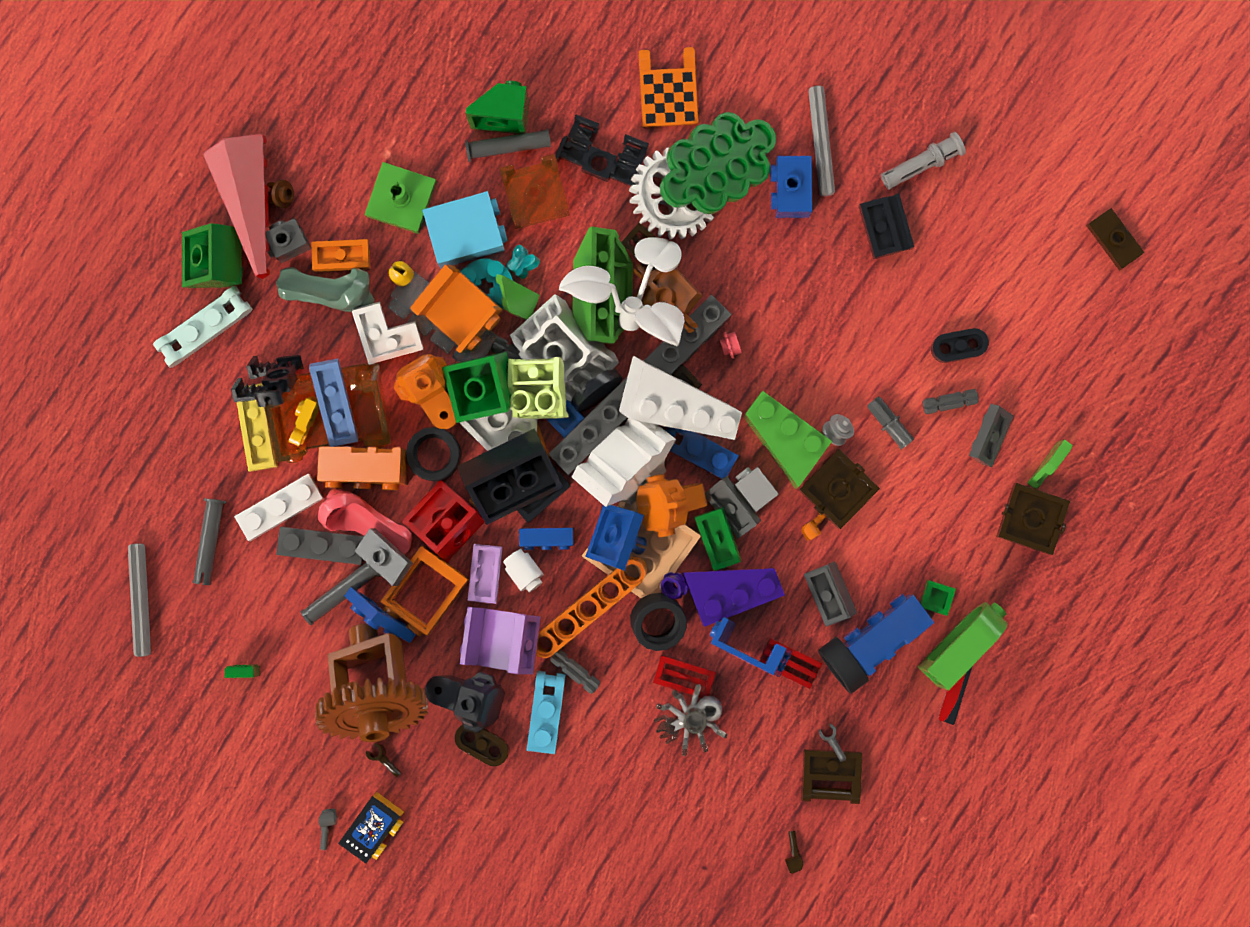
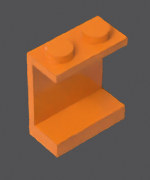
(458, 308)

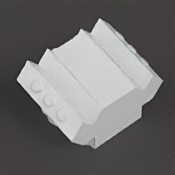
(555, 333)
(624, 462)

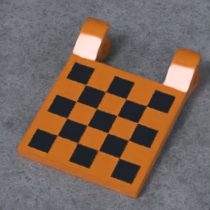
(668, 94)

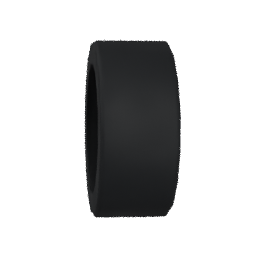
(415, 442)
(667, 639)
(843, 665)

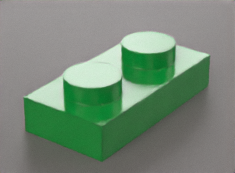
(718, 539)

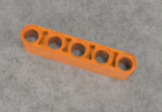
(583, 619)

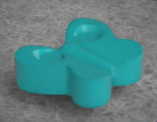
(522, 262)

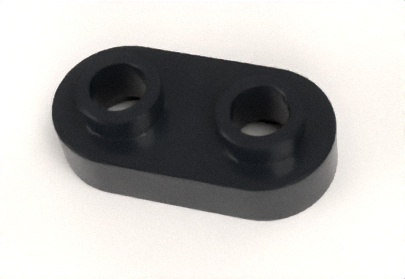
(958, 345)

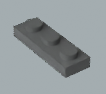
(319, 545)

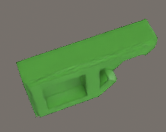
(517, 298)
(1050, 463)

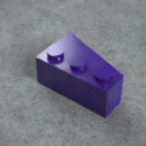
(731, 592)

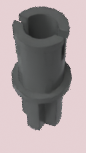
(890, 422)

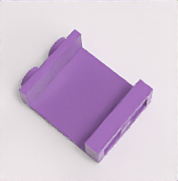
(500, 640)

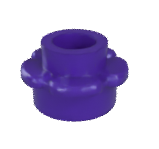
(670, 590)

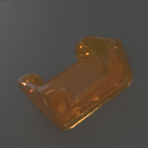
(367, 403)

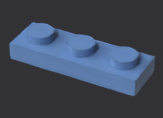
(334, 402)

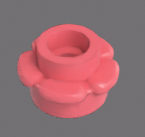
(730, 344)

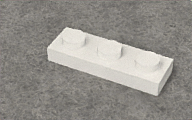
(279, 507)

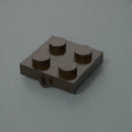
(839, 489)
(1033, 519)

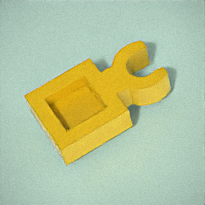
(306, 413)

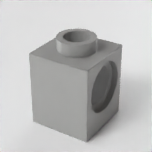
(755, 488)

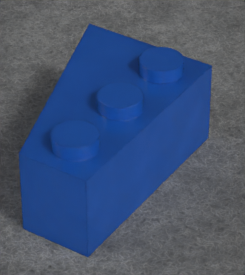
(888, 632)

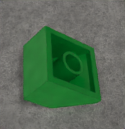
(501, 109)
(211, 257)
(478, 387)

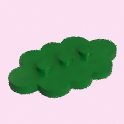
(718, 163)

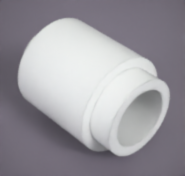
(523, 571)

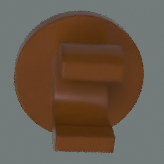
(281, 193)

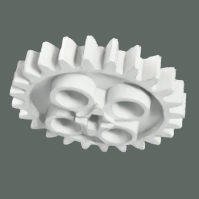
(679, 219)

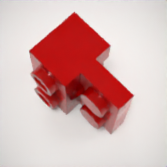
(443, 521)

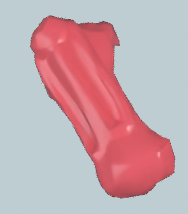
(351, 513)

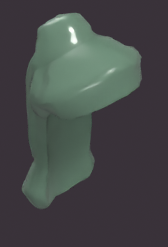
(340, 293)

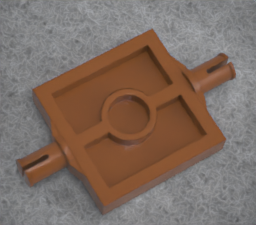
(672, 289)

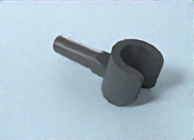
(834, 743)
(327, 818)

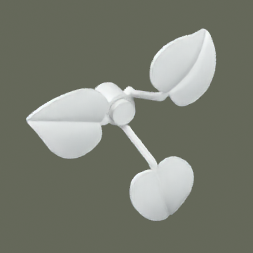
(661, 319)

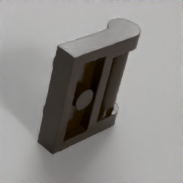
(827, 766)

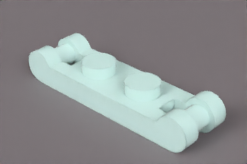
(203, 327)

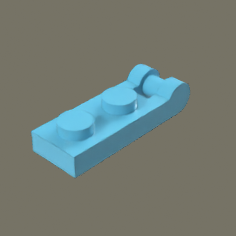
(546, 713)

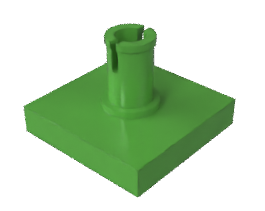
(400, 197)

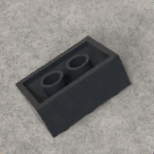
(509, 476)

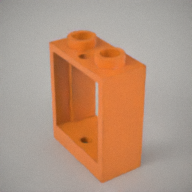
(415, 624)

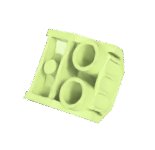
(537, 388)

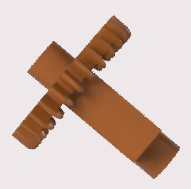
(369, 709)

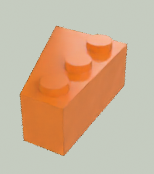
(362, 467)

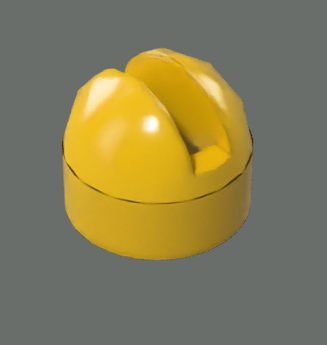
(396, 277)

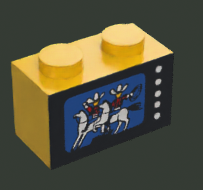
(371, 828)

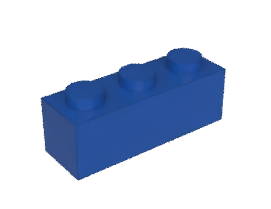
(546, 538)

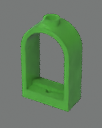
(964, 645)

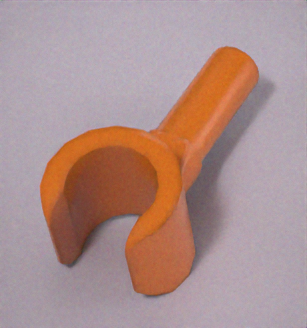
(810, 529)

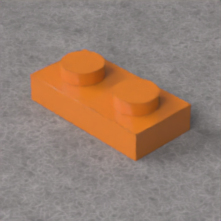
(340, 255)

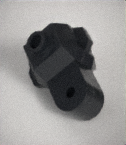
(472, 700)

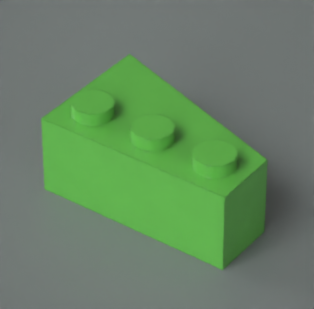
(787, 437)

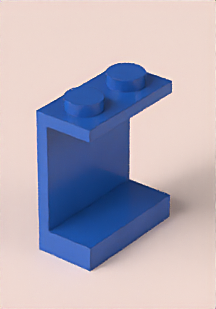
(776, 662)

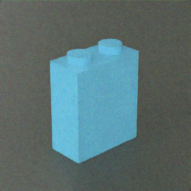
(465, 229)

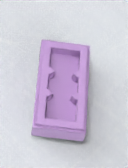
(485, 573)

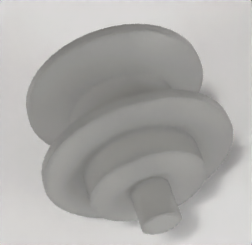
(838, 429)

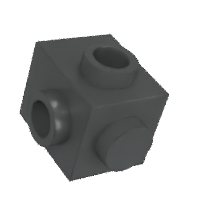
(286, 240)

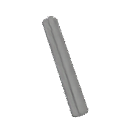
(821, 141)
(139, 600)

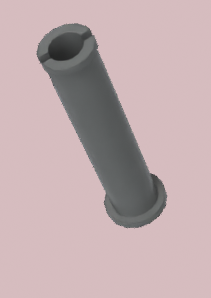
(507, 144)
(208, 540)
(336, 594)

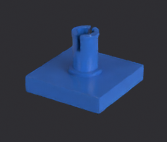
(616, 537)

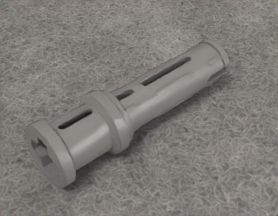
(934, 156)

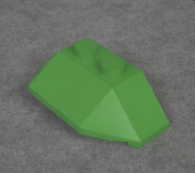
(605, 251)

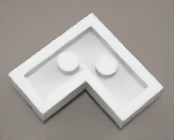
(383, 342)

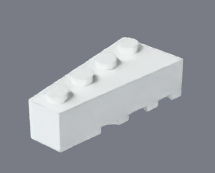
(670, 402)

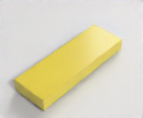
(256, 436)

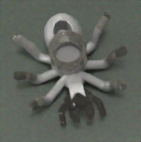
(694, 719)

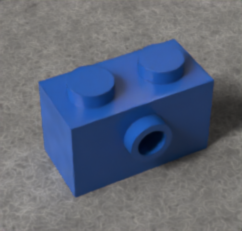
(792, 186)

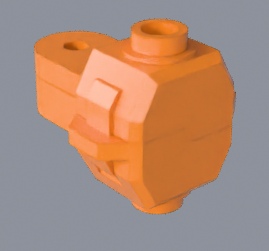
(425, 385)
(667, 503)

